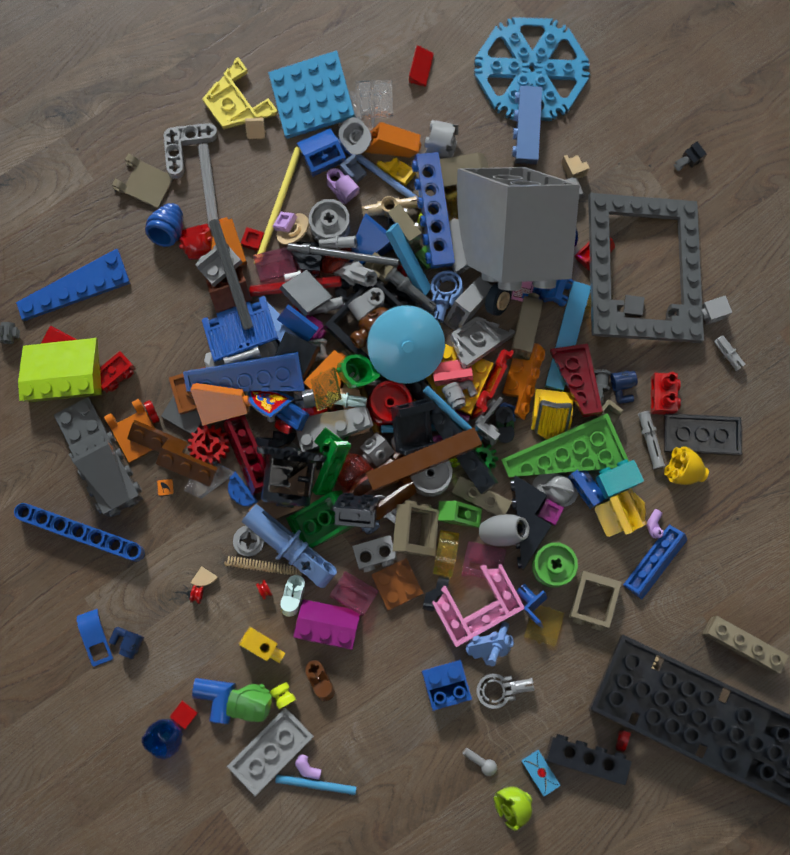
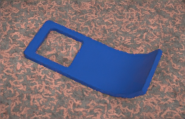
(92, 634)

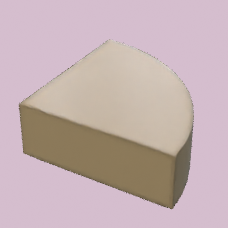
(204, 577)

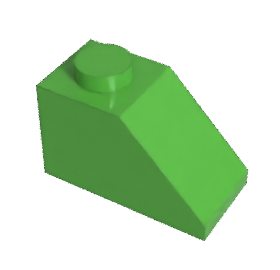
(459, 513)

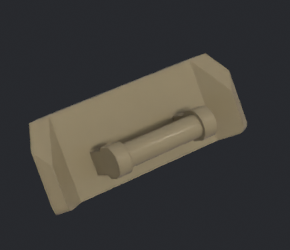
(450, 166)

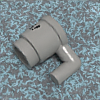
(455, 395)

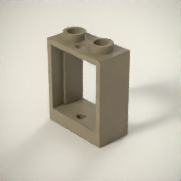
(428, 529)
(597, 580)

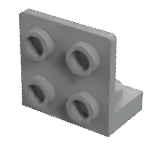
(488, 432)

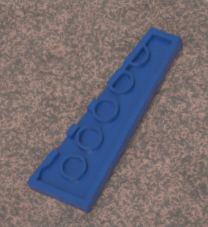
(86, 282)
(262, 374)

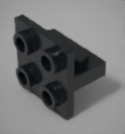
(355, 510)

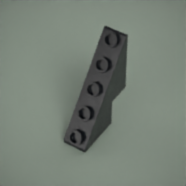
(527, 504)

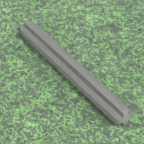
(208, 182)

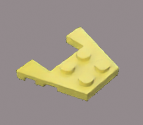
(229, 104)

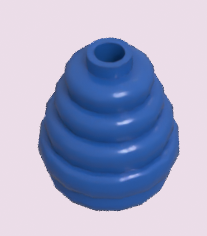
(165, 225)

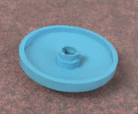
(406, 344)

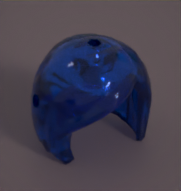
(162, 739)

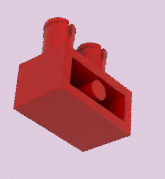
(665, 393)

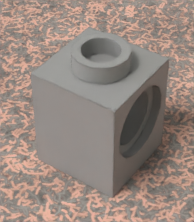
(716, 310)

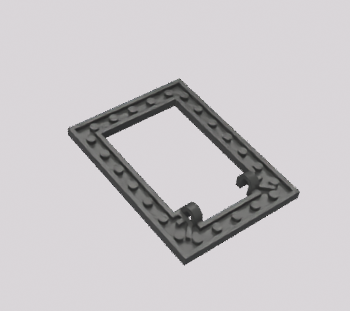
(605, 313)

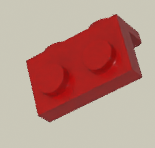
(115, 371)

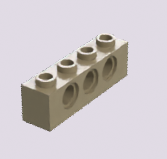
(745, 645)

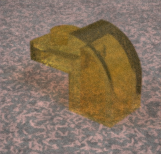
(446, 553)

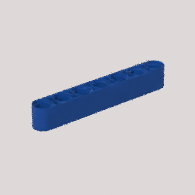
(70, 532)

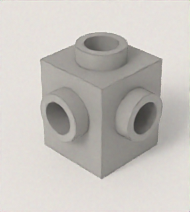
(376, 450)

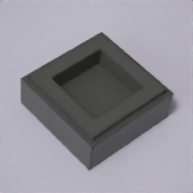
(633, 305)

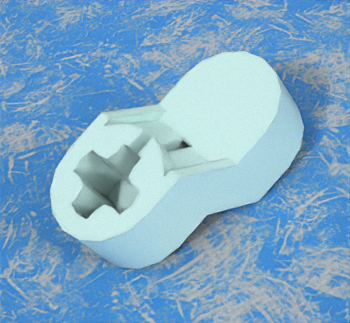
(294, 586)

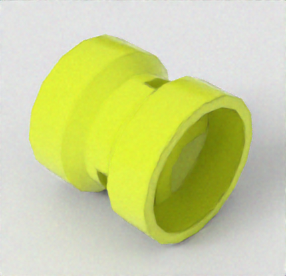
(284, 700)

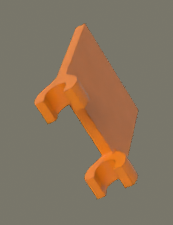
(121, 431)

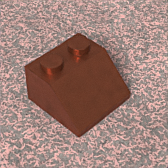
(222, 295)

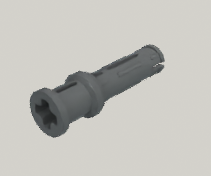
(403, 284)

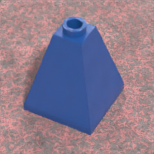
(371, 238)

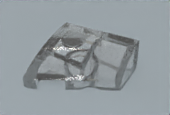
(200, 490)

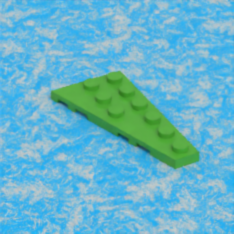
(581, 448)

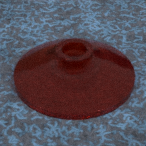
(332, 264)

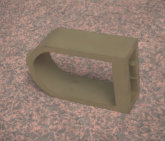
(526, 326)

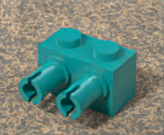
(619, 479)

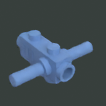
(491, 646)

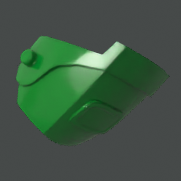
(360, 366)

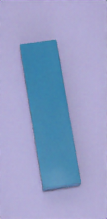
(408, 258)

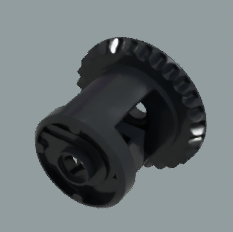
(277, 475)

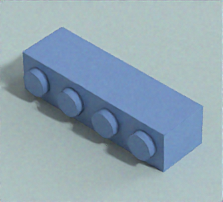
(528, 125)

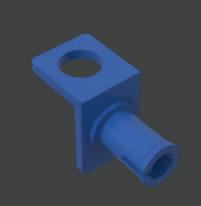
(533, 601)

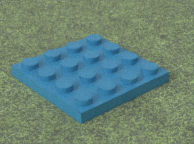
(311, 94)

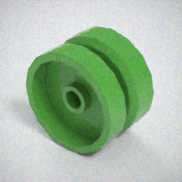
(566, 565)

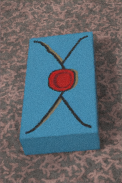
(540, 773)

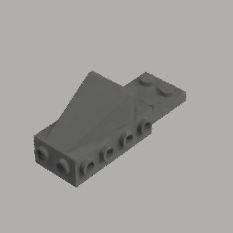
(98, 459)

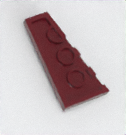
(578, 373)

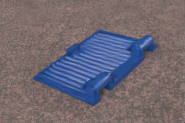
(227, 334)

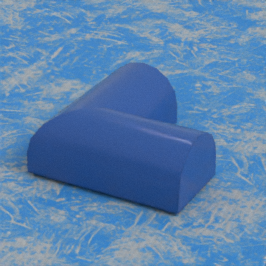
(218, 693)

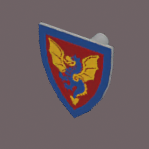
(269, 402)

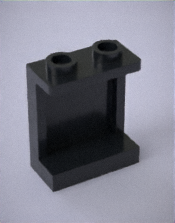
(412, 426)

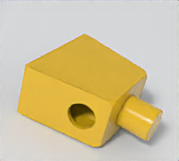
(253, 640)

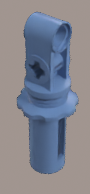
(289, 546)

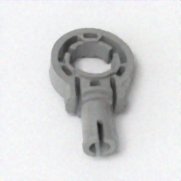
(516, 687)

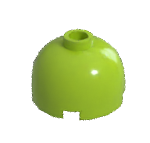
(514, 805)

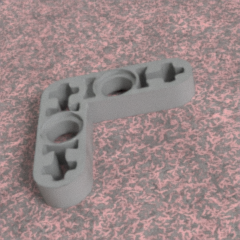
(180, 140)

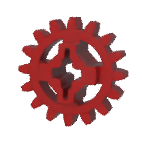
(199, 444)

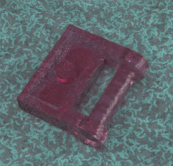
(481, 555)

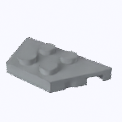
(477, 340)

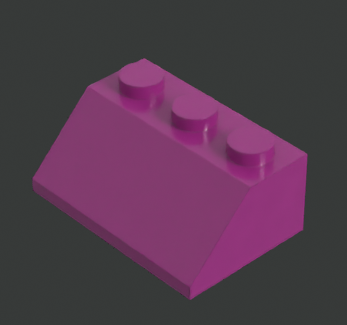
(327, 624)

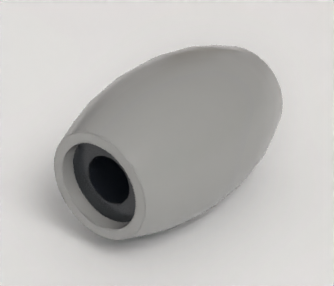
(504, 530)

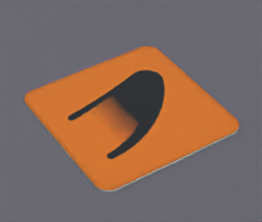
(165, 487)

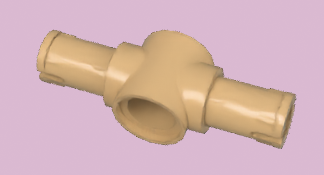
(379, 208)

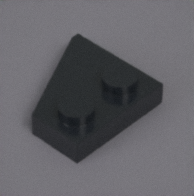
(310, 262)

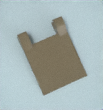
(144, 183)

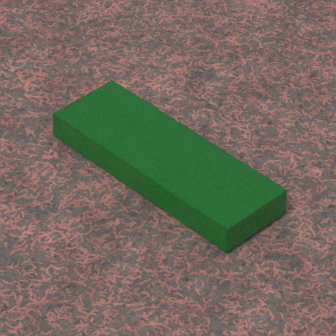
(331, 467)

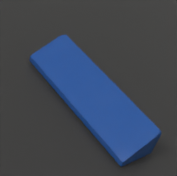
(655, 561)

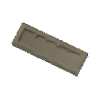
(489, 501)

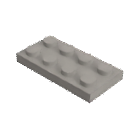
(270, 751)

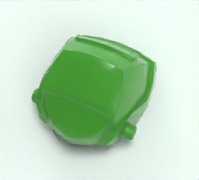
(249, 703)

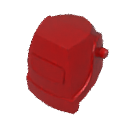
(196, 241)

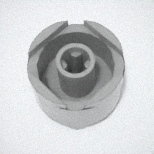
(442, 139)

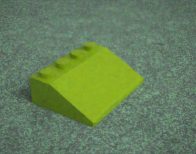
(59, 370)

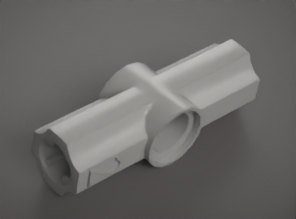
(357, 273)

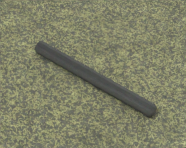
(231, 274)

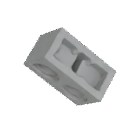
(373, 547)

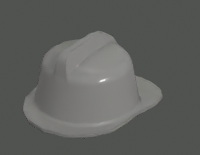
(355, 136)
(557, 487)

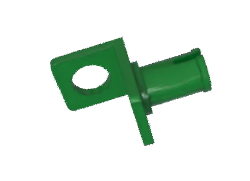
(325, 439)

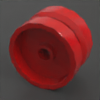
(382, 397)

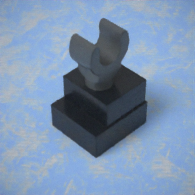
(691, 156)

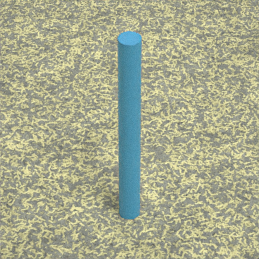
(448, 410)
(315, 784)

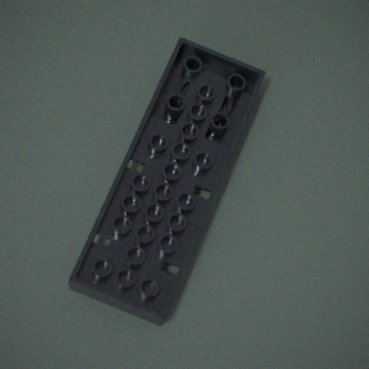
(684, 711)

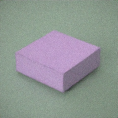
(284, 221)

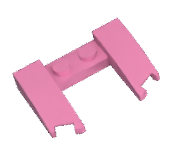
(505, 606)

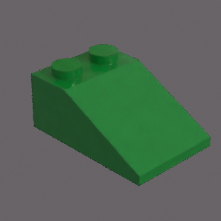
(318, 521)

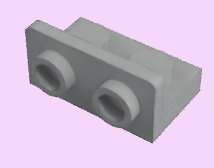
(211, 265)

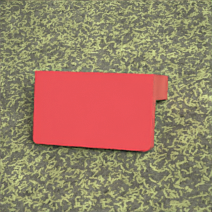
(451, 372)

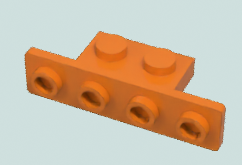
(522, 380)

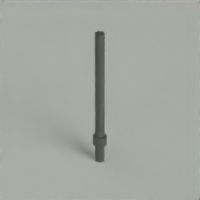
(307, 249)

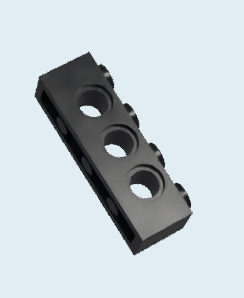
(617, 773)

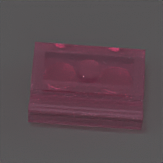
(274, 264)
(354, 593)

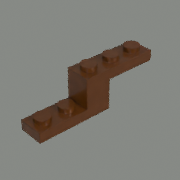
(172, 453)

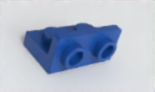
(586, 488)

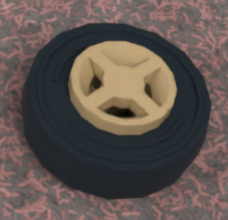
(497, 300)

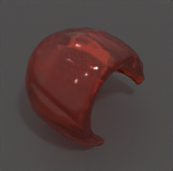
(352, 468)

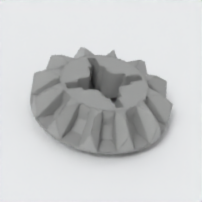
(241, 547)

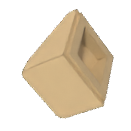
(255, 128)

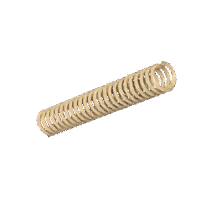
(269, 568)

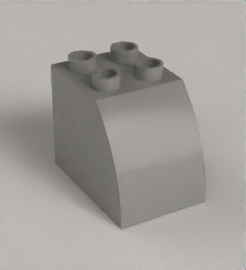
(517, 225)

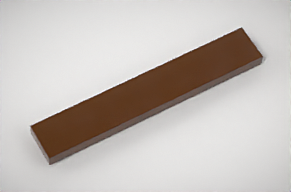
(424, 459)

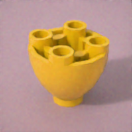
(685, 467)

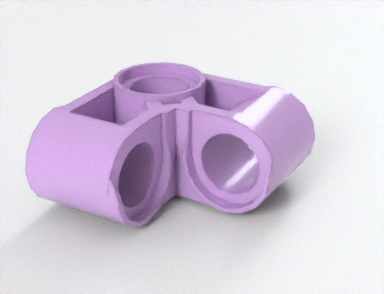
(344, 187)

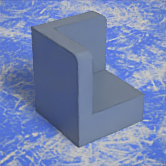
(353, 169)

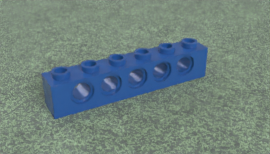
(431, 163)

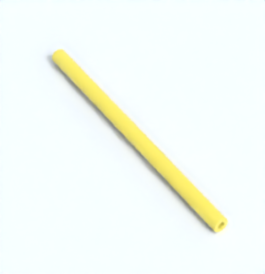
(279, 202)

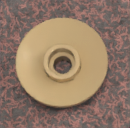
(297, 231)

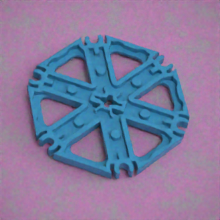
(538, 58)

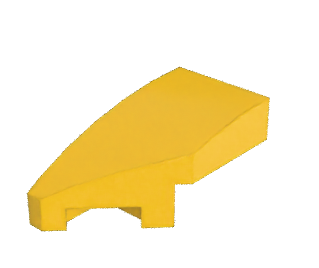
(397, 170)

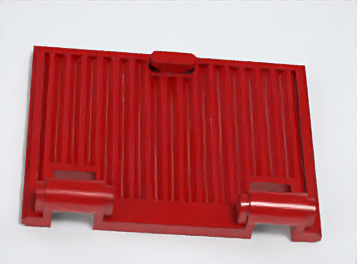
(492, 383)

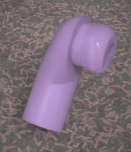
(653, 526)
(304, 768)

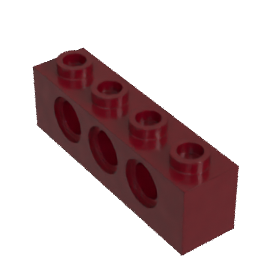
(245, 448)

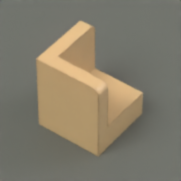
(574, 167)

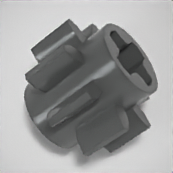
(8, 332)

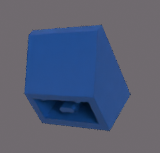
(321, 152)
(446, 685)

